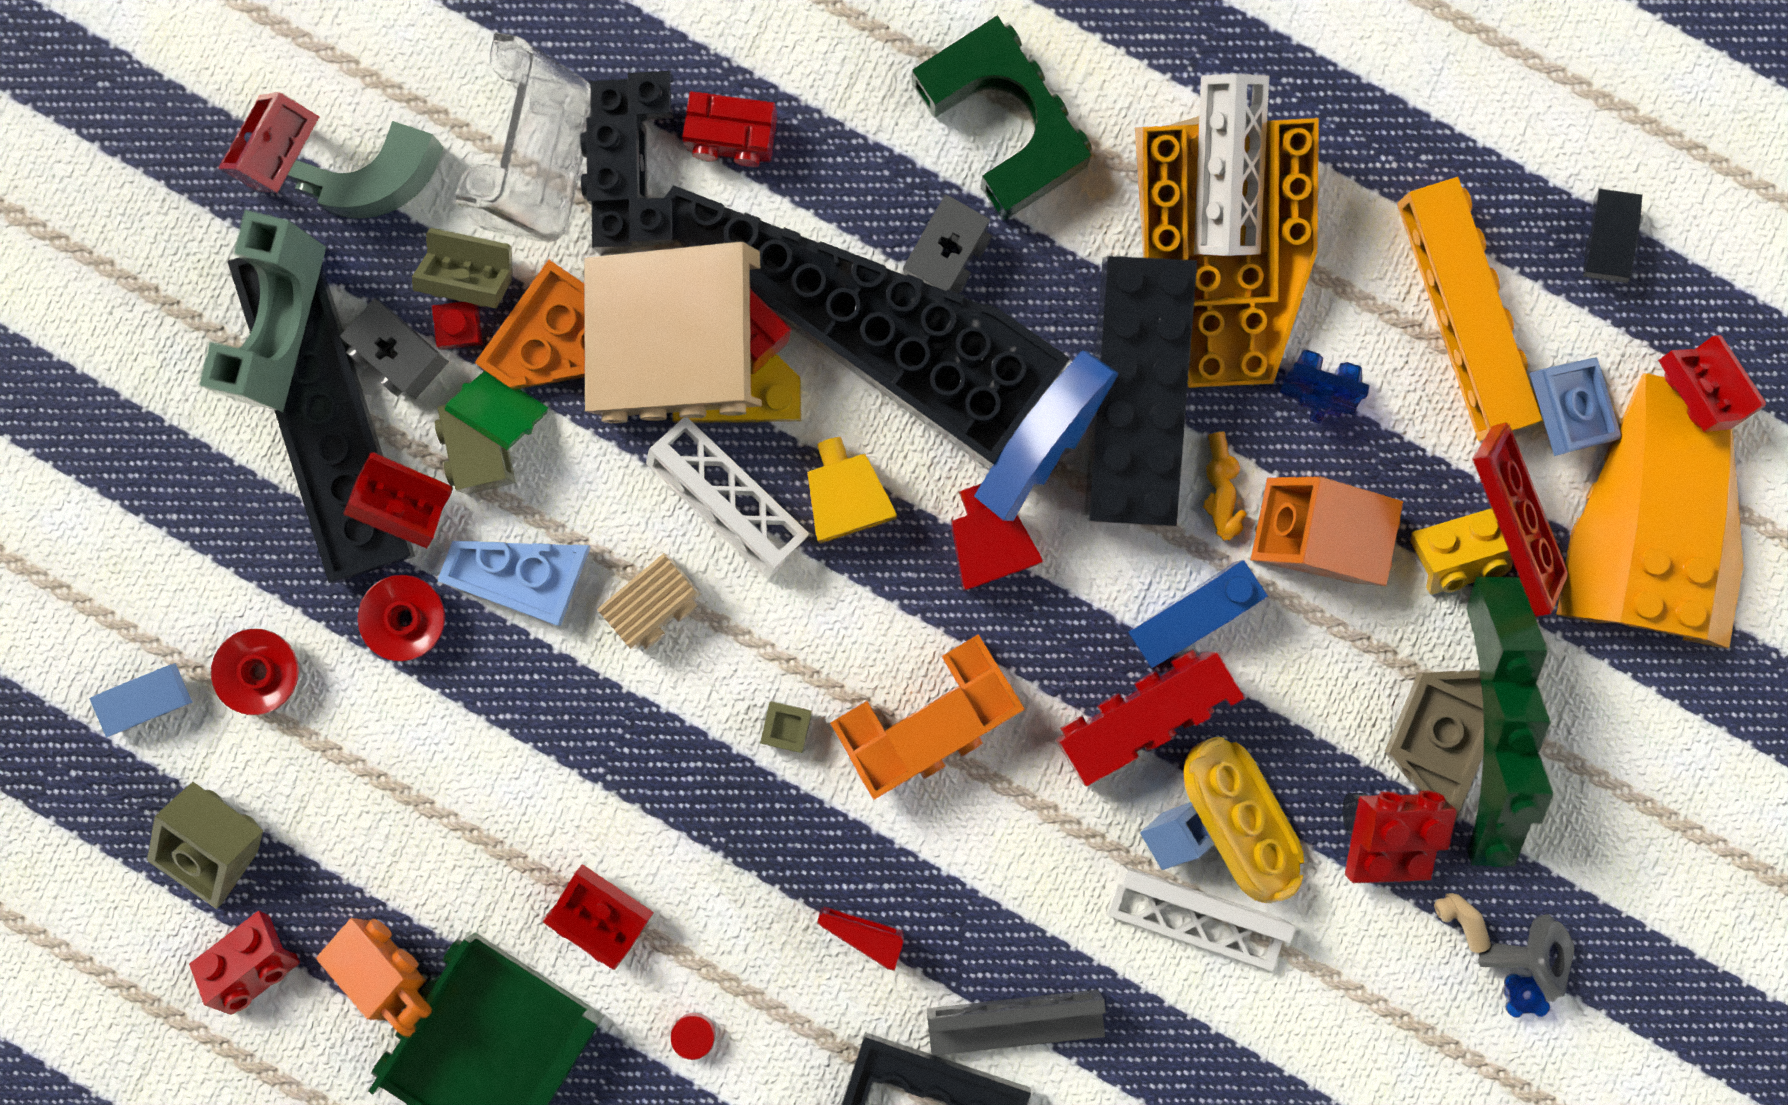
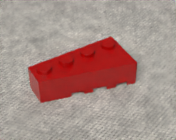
(1147, 715)

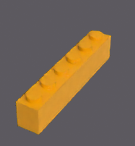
(1469, 307)

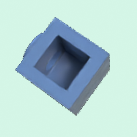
(1173, 840)

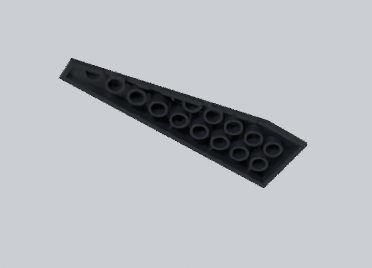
(925, 348)

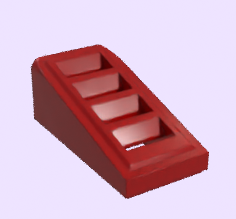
(871, 938)

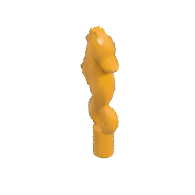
(1221, 504)

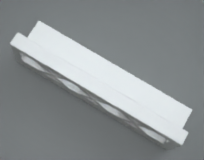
(1225, 164)
(714, 508)
(1210, 907)

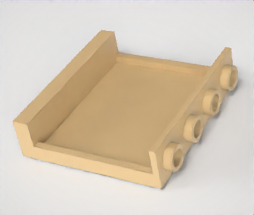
(669, 332)

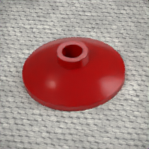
(381, 613)
(235, 668)

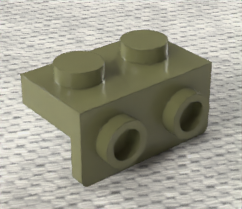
(464, 268)

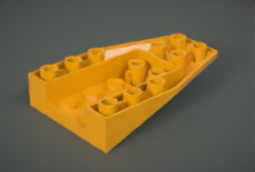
(1240, 301)

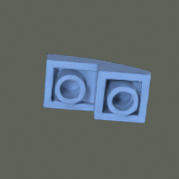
(140, 700)

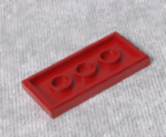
(1521, 518)

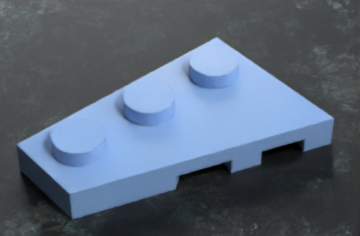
(517, 575)

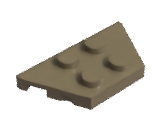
(1441, 734)

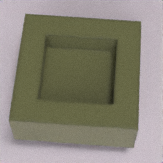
(786, 726)

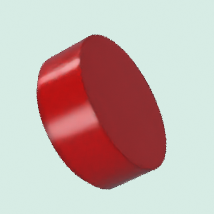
(693, 1036)

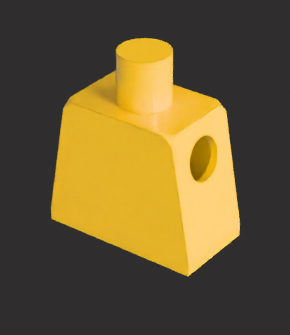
(846, 493)

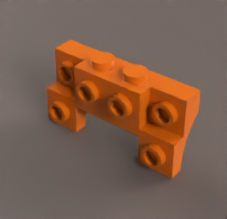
(935, 730)

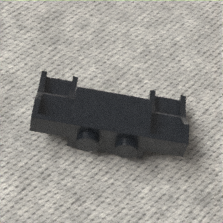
(618, 162)

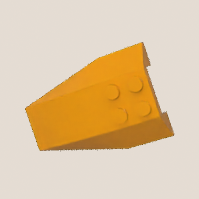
(1660, 526)

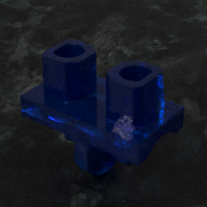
(1323, 390)

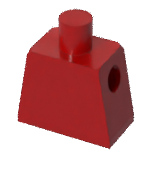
(988, 545)

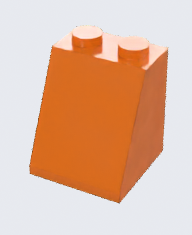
(1327, 529)

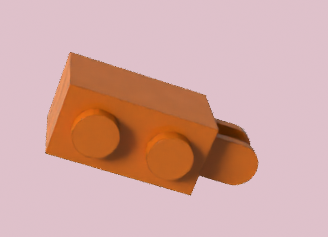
(376, 974)

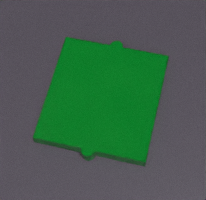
(496, 410)

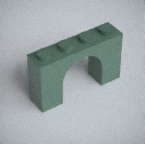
(288, 273)

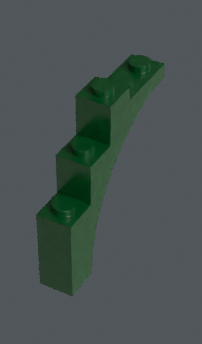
(1515, 720)

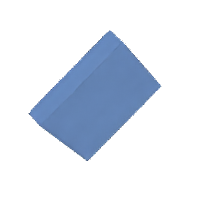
(1575, 406)

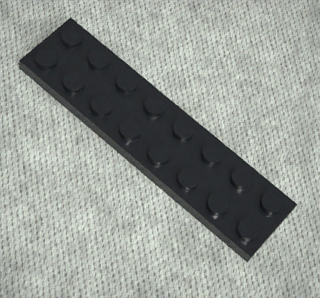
(327, 435)

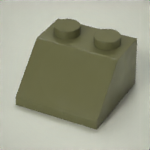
(203, 843)

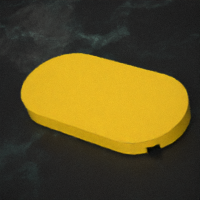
(1244, 820)

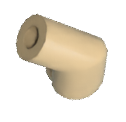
(1470, 918)

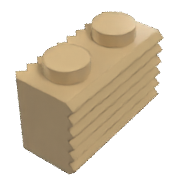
(650, 603)

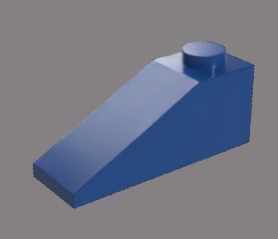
(1198, 613)

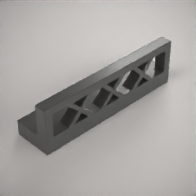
(1016, 1022)

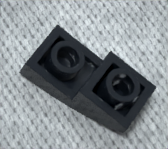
(1613, 235)

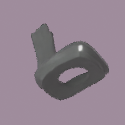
(1535, 956)

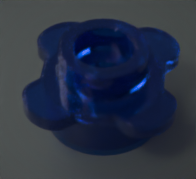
(1516, 1004)

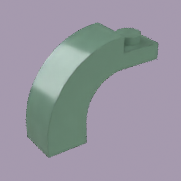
(380, 187)

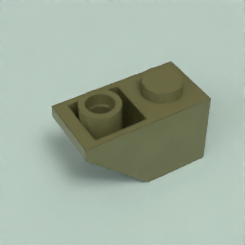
(473, 458)

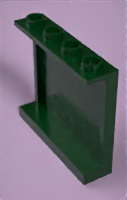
(491, 1034)

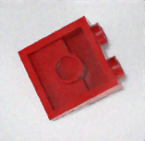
(1398, 836)

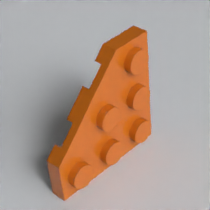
(542, 334)

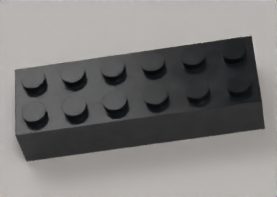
(1141, 421)

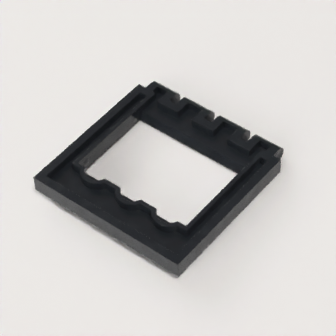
(926, 1077)

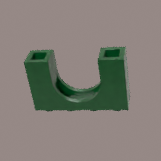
(993, 61)

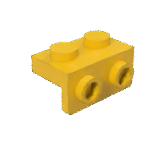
(1462, 551)

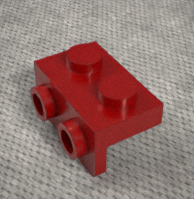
(1712, 385)
(398, 500)
(598, 917)
(242, 965)

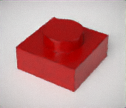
(456, 325)

